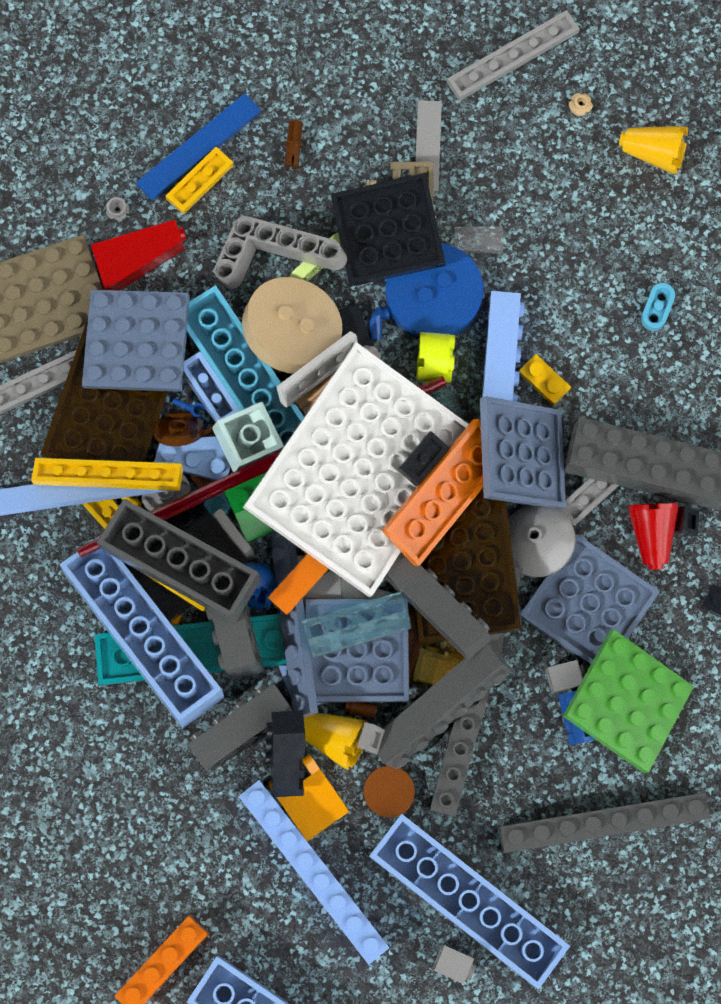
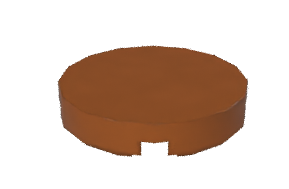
(389, 792)

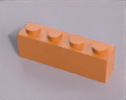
(163, 963)

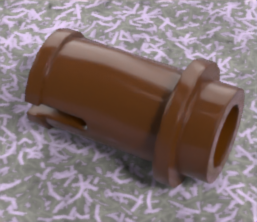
(362, 709)

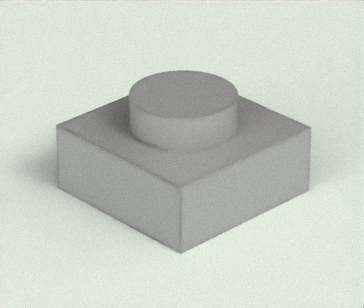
(370, 738)

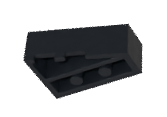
(286, 752)

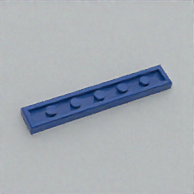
(198, 147)

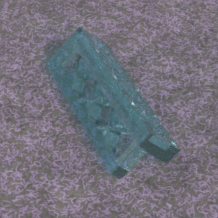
(358, 633)

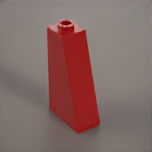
(136, 253)

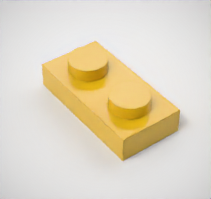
(544, 380)

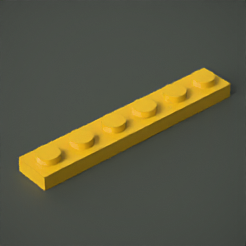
(107, 474)

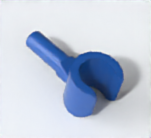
(189, 407)

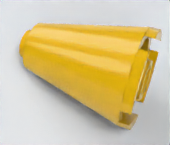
(656, 145)
(335, 737)

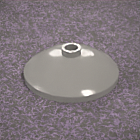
(553, 546)

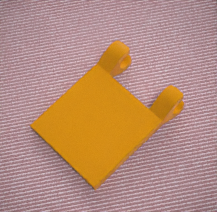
(317, 807)

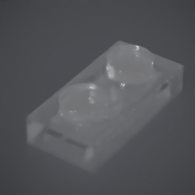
(479, 239)

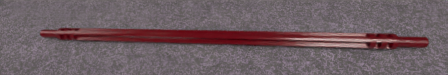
(227, 482)

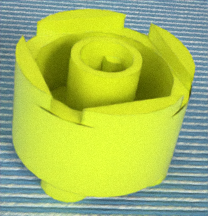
(435, 356)

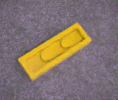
(199, 180)

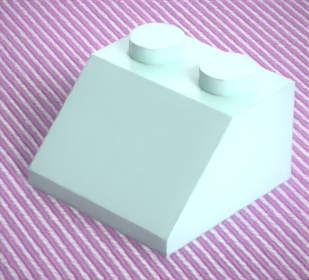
(247, 436)

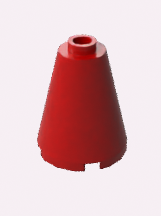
(654, 531)

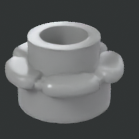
(114, 203)

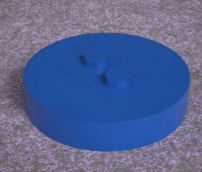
(438, 298)

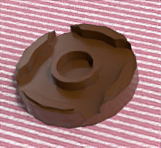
(178, 429)

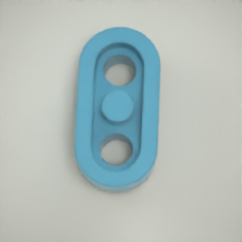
(658, 308)

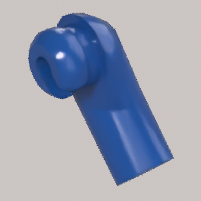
(376, 322)

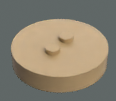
(290, 323)

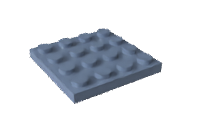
(136, 340)
(522, 453)
(588, 601)
(364, 671)

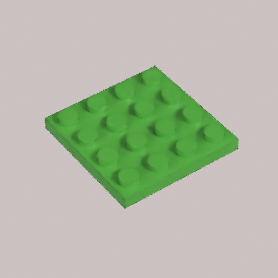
(628, 701)

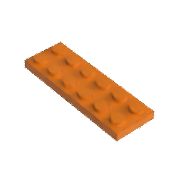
(439, 497)

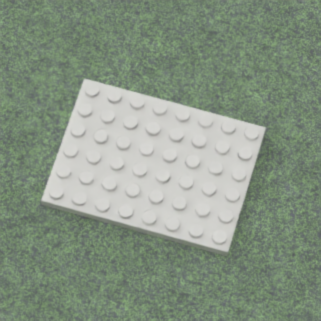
(340, 466)

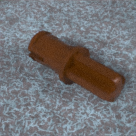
(293, 144)

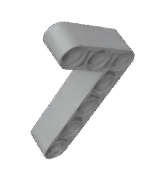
(276, 244)

